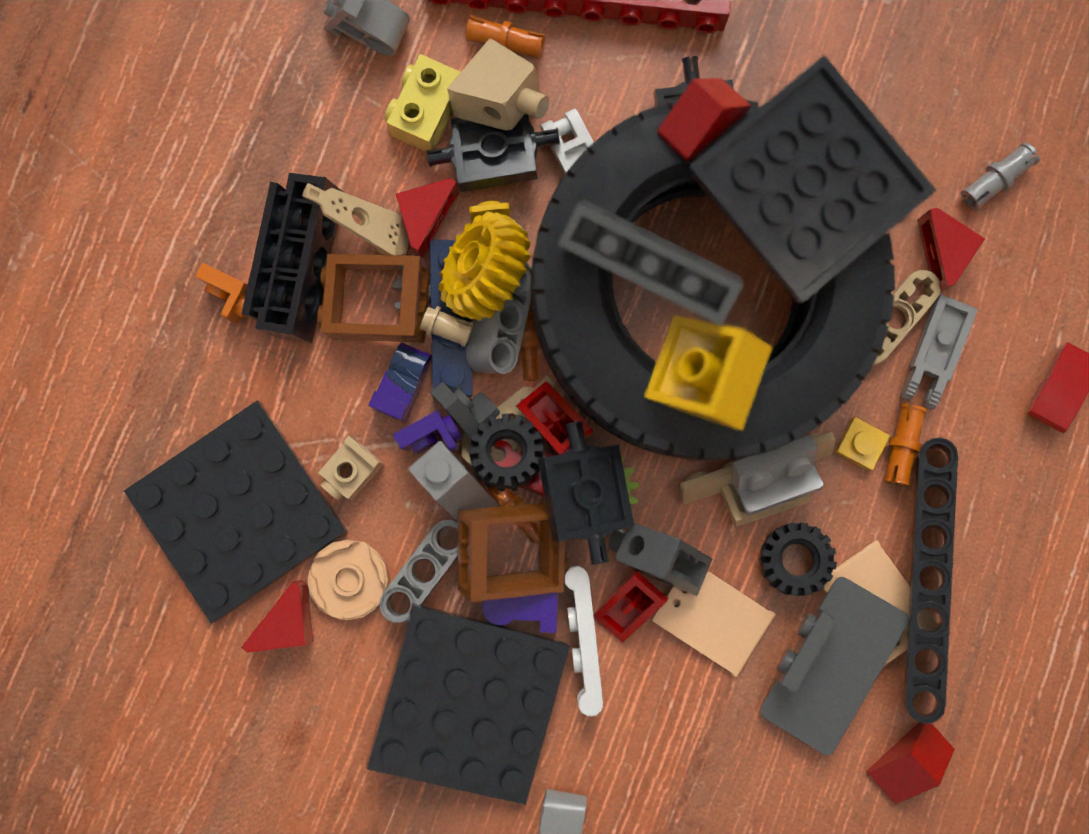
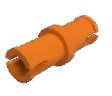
(507, 35)
(905, 444)

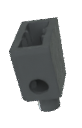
(661, 557)

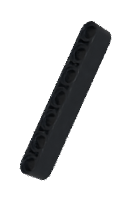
(920, 597)

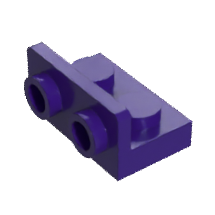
(422, 433)

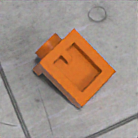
(222, 286)

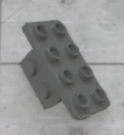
(833, 665)

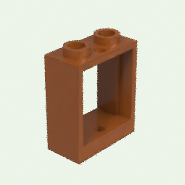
(413, 297)
(473, 555)

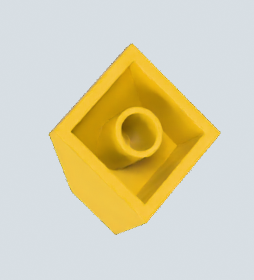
(708, 371)

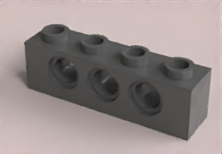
(651, 261)

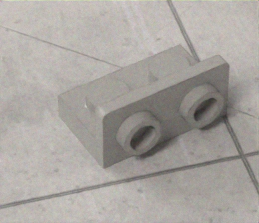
(777, 475)

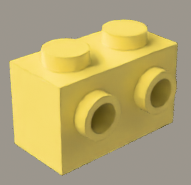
(423, 104)

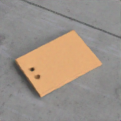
(878, 575)
(716, 622)

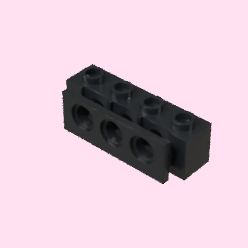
(272, 267)

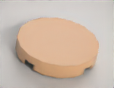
(348, 579)

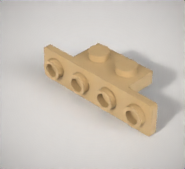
(708, 484)

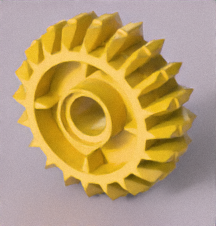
(484, 266)

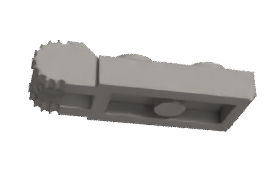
(939, 348)

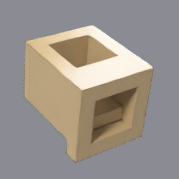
(364, 466)

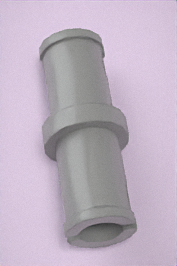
(1000, 176)

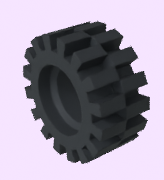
(501, 429)
(821, 553)

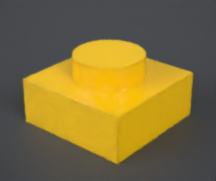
(861, 444)

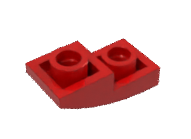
(1063, 390)

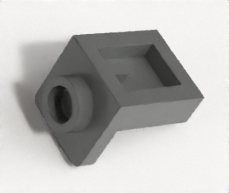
(465, 412)

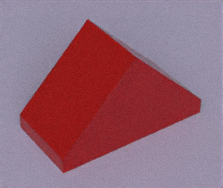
(701, 116)
(425, 210)
(947, 246)
(549, 414)
(630, 605)
(286, 623)
(913, 763)

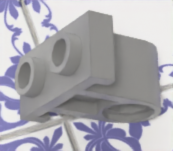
(370, 22)

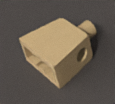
(497, 89)

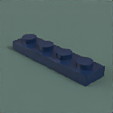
(448, 357)

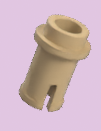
(446, 326)

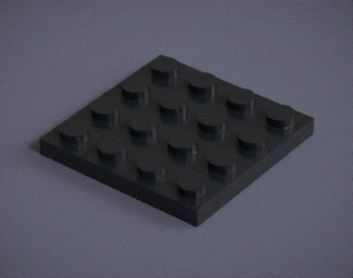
(811, 179)
(235, 511)
(467, 705)

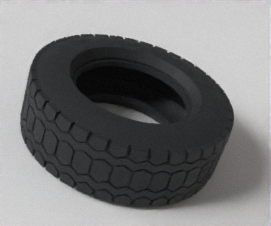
(605, 372)

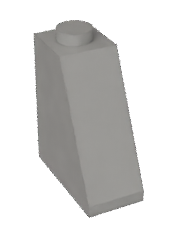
(450, 481)

